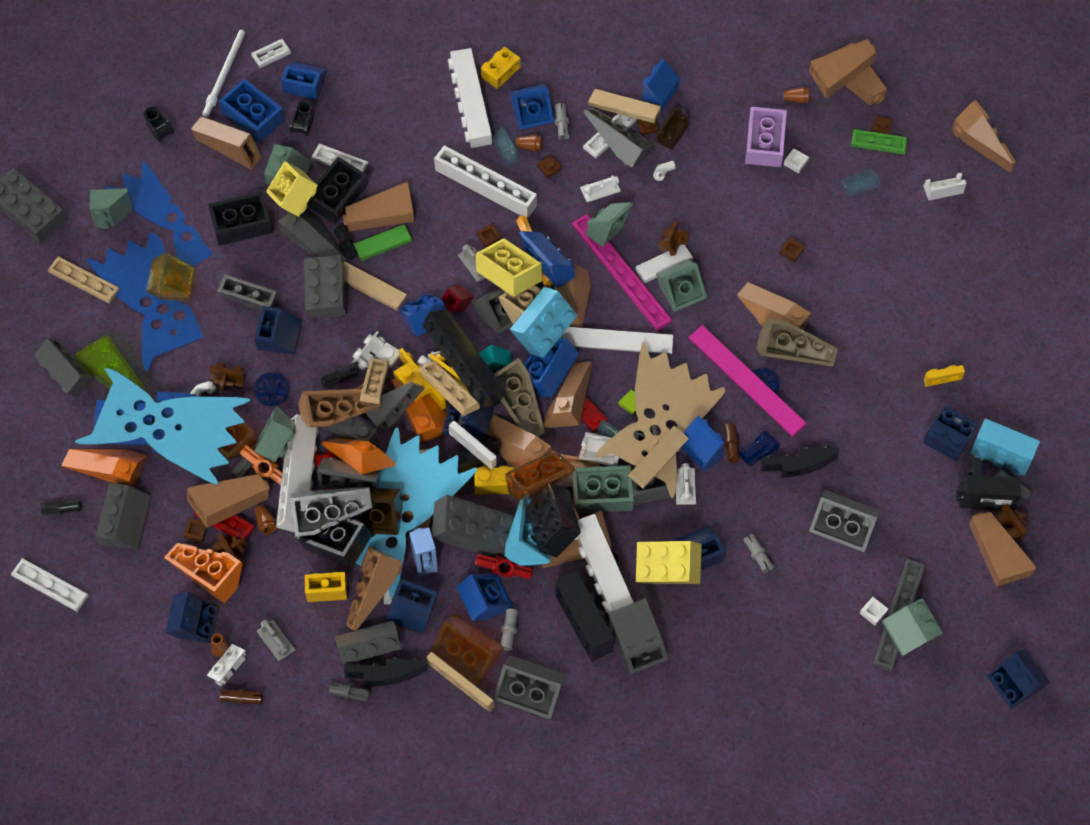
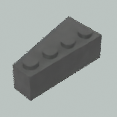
(656, 488)

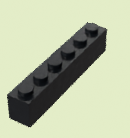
(463, 358)

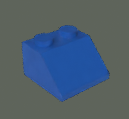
(532, 106)
(484, 596)

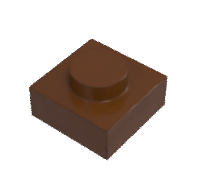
(882, 125)
(647, 127)
(549, 166)
(488, 235)
(792, 250)
(195, 530)

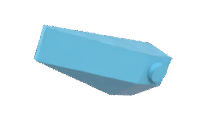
(521, 541)

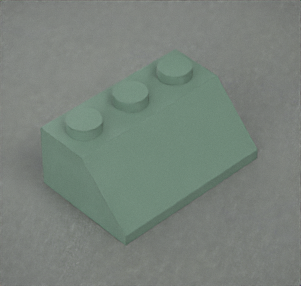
(602, 489)

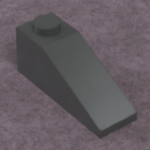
(394, 405)

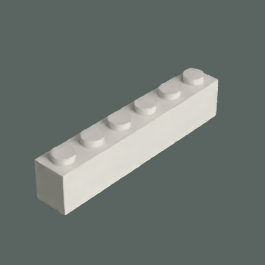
(470, 97)
(485, 182)
(296, 470)
(602, 565)

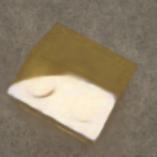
(170, 278)

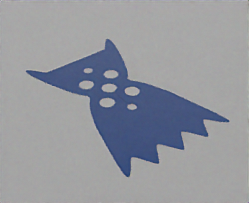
(153, 203)
(131, 276)

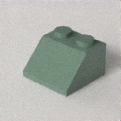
(281, 154)
(109, 206)
(608, 222)
(682, 285)
(275, 435)
(912, 627)

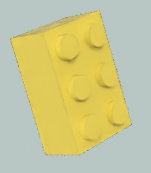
(292, 189)
(508, 267)
(668, 562)

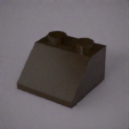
(385, 511)

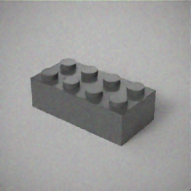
(29, 206)
(471, 526)

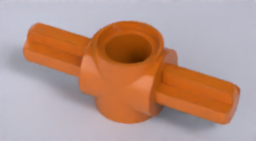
(256, 459)

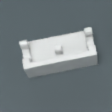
(945, 187)
(591, 445)

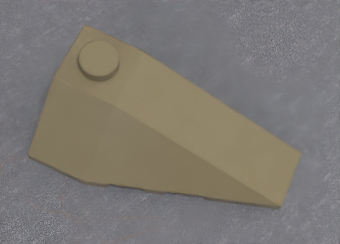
(790, 342)
(520, 397)

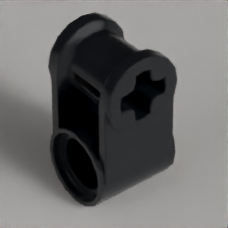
(301, 120)
(159, 125)

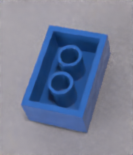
(252, 110)

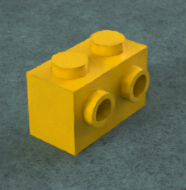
(500, 67)
(491, 481)
(326, 587)

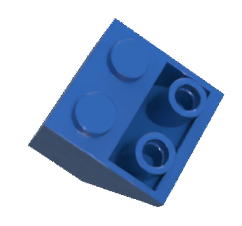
(303, 80)
(660, 85)
(416, 312)
(703, 443)

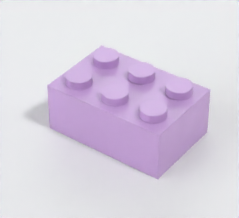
(765, 136)

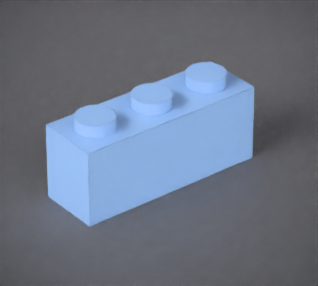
(423, 551)

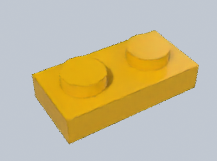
(949, 374)

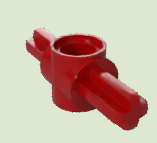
(513, 568)

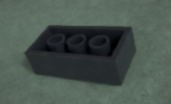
(584, 615)

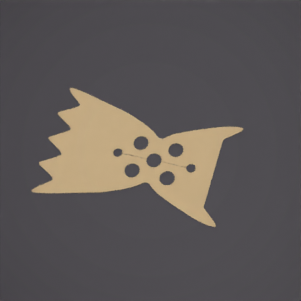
(654, 387)

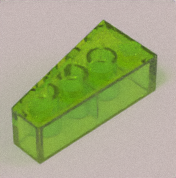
(104, 355)

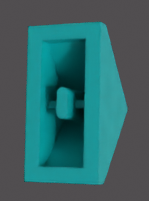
(496, 357)

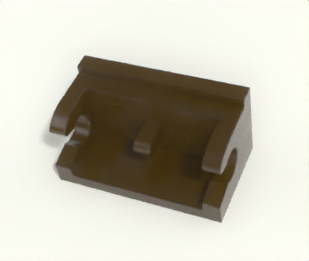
(673, 129)

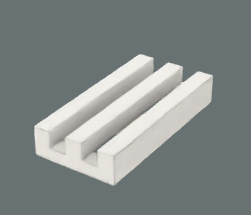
(272, 55)

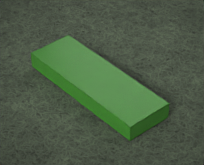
(879, 141)
(382, 242)

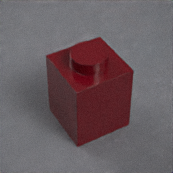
(457, 299)

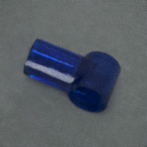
(762, 446)

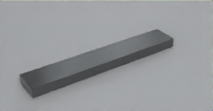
(904, 596)

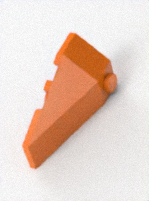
(424, 416)
(359, 454)
(111, 465)

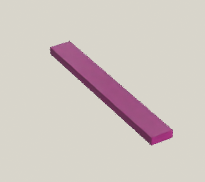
(625, 277)
(748, 381)

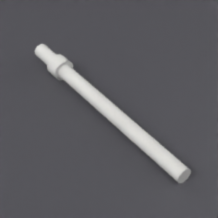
(212, 99)

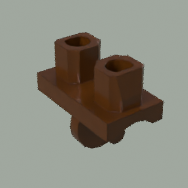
(673, 239)
(227, 377)
(1014, 520)
(230, 546)

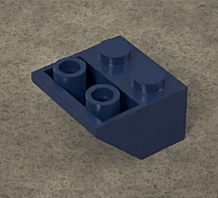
(277, 331)
(474, 423)
(950, 433)
(711, 550)
(412, 606)
(192, 618)
(1018, 678)

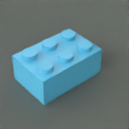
(543, 322)
(1004, 447)

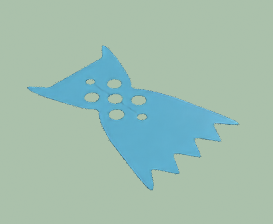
(192, 447)
(424, 483)

